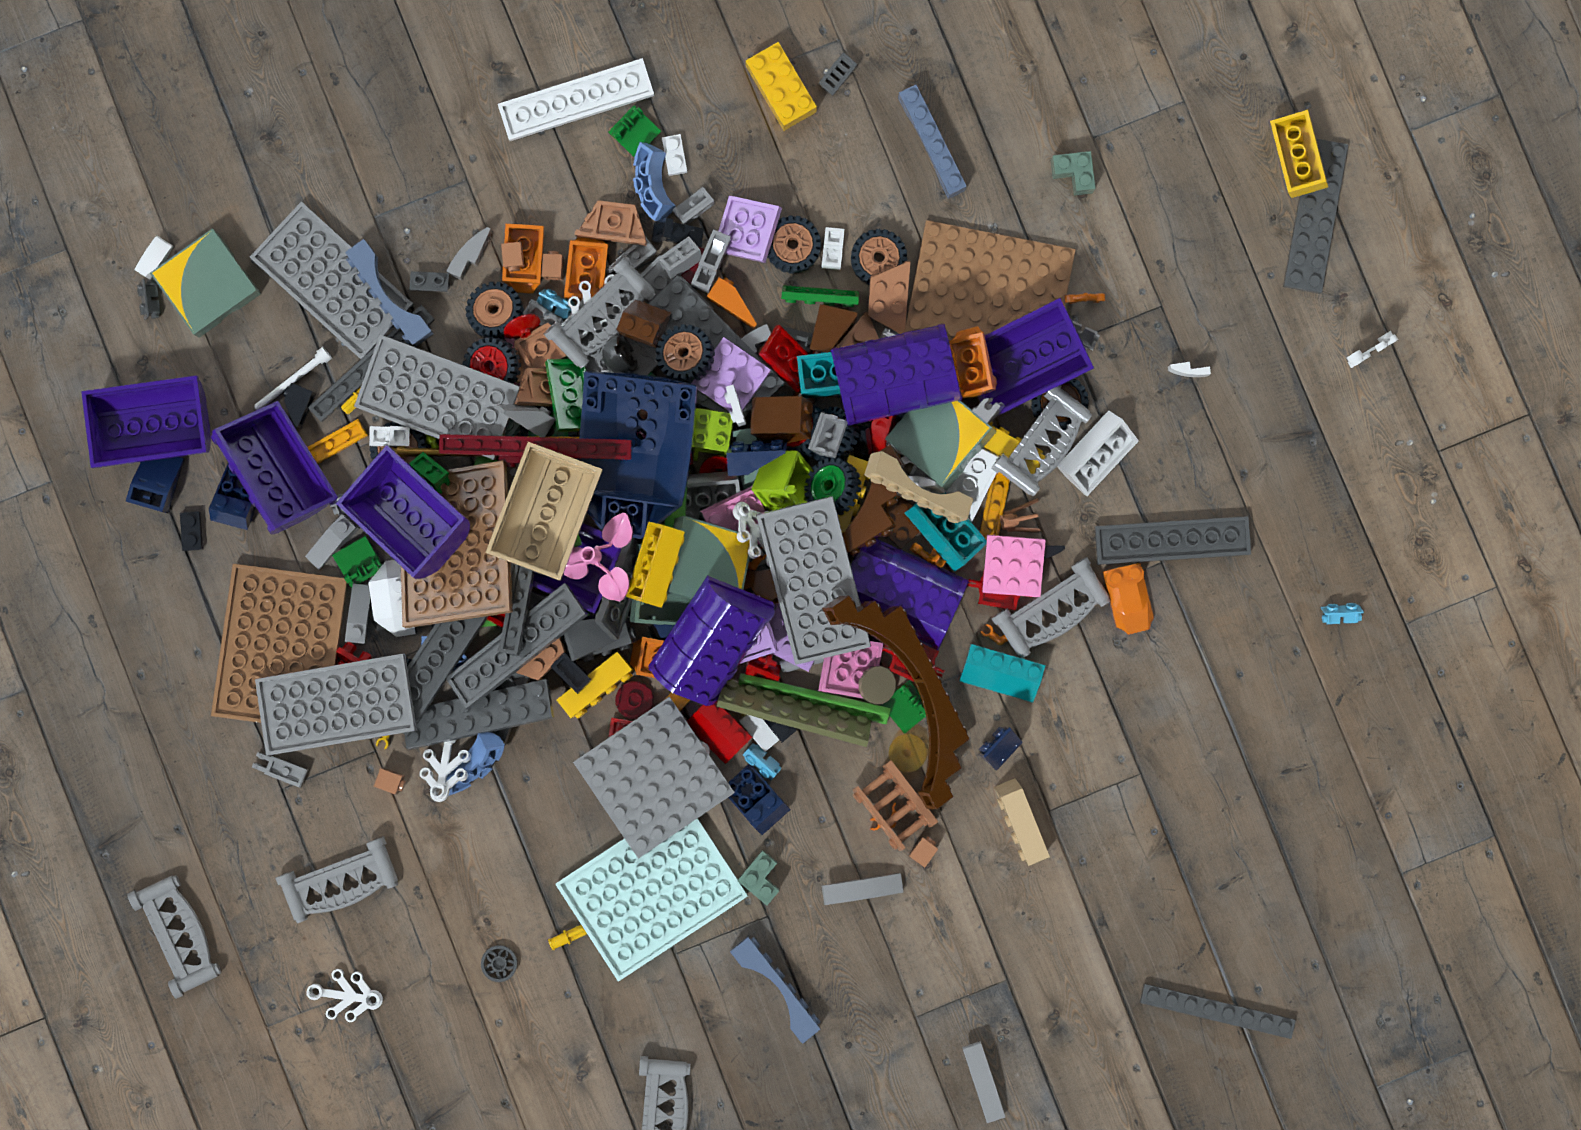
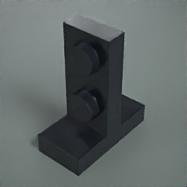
(674, 232)
(571, 673)

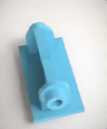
(550, 299)
(1350, 612)
(767, 768)

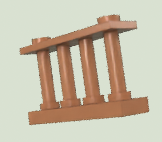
(902, 788)

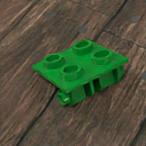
(633, 129)
(357, 561)
(906, 707)

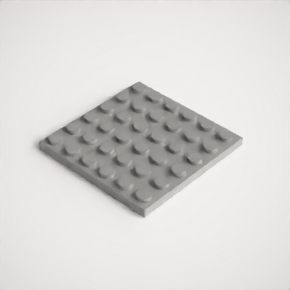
(653, 777)

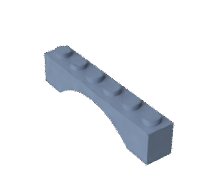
(932, 140)
(366, 262)
(801, 1021)

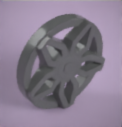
(499, 963)

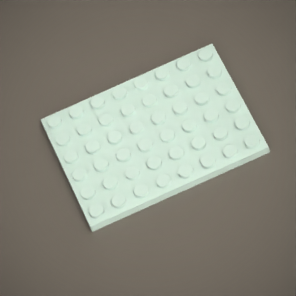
(651, 902)

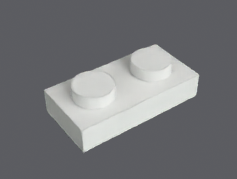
(674, 155)
(732, 397)

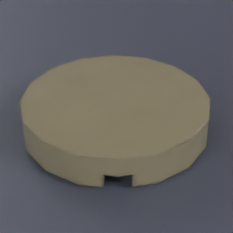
(877, 684)

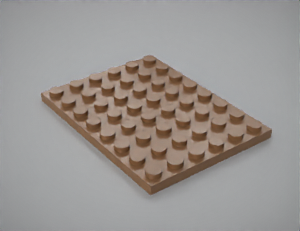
(983, 279)
(470, 580)
(273, 628)

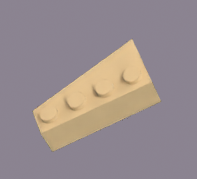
(1021, 821)

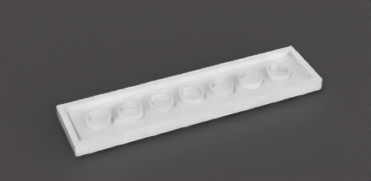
(576, 99)

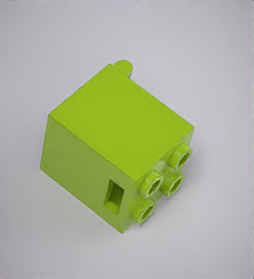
(712, 432)
(782, 481)

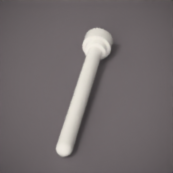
(321, 357)

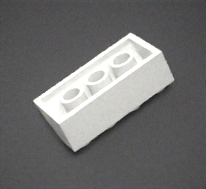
(1098, 453)

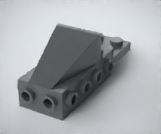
(588, 639)

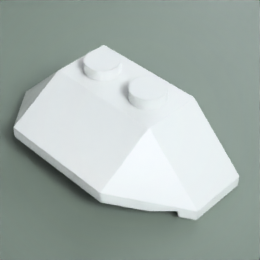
(387, 599)

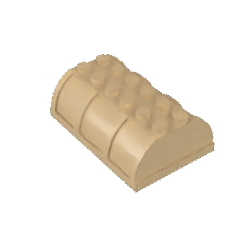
(544, 511)

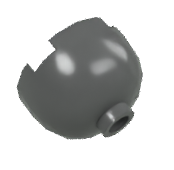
(618, 355)

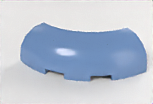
(649, 181)
(483, 753)

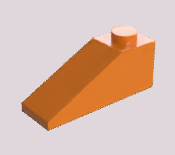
(727, 297)

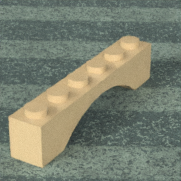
(887, 471)

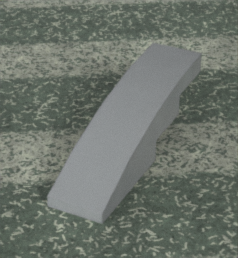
(862, 889)
(983, 1082)

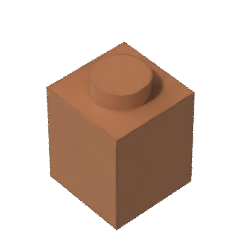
(512, 256)
(552, 266)
(390, 781)
(924, 851)

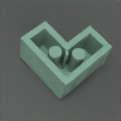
(1078, 167)
(755, 878)

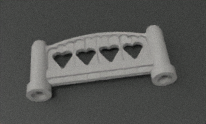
(568, 337)
(1015, 466)
(1015, 625)
(374, 859)
(185, 975)
(658, 1073)

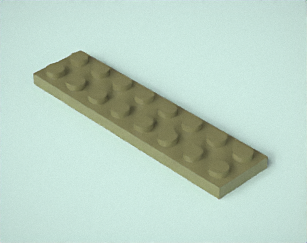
(795, 713)

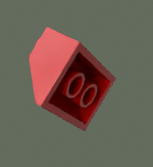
(719, 731)

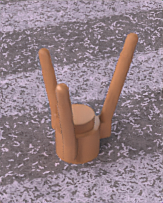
(1010, 521)

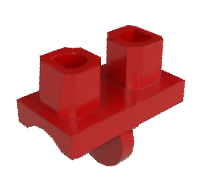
(347, 651)
(765, 667)

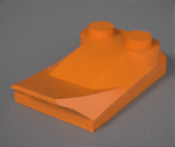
(532, 240)
(585, 263)
(972, 363)
(1129, 598)
(643, 653)

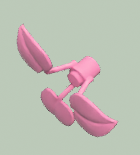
(615, 583)

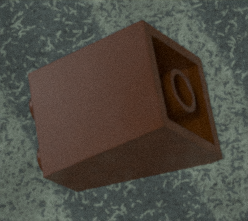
(643, 323)
(830, 328)
(781, 418)

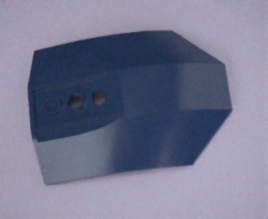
(657, 476)

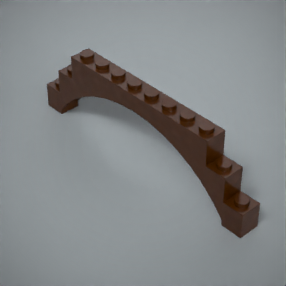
(867, 526)
(944, 725)

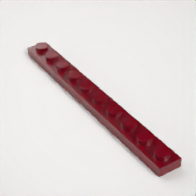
(516, 446)

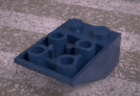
(747, 458)
(155, 483)
(231, 502)
(1000, 747)
(757, 799)

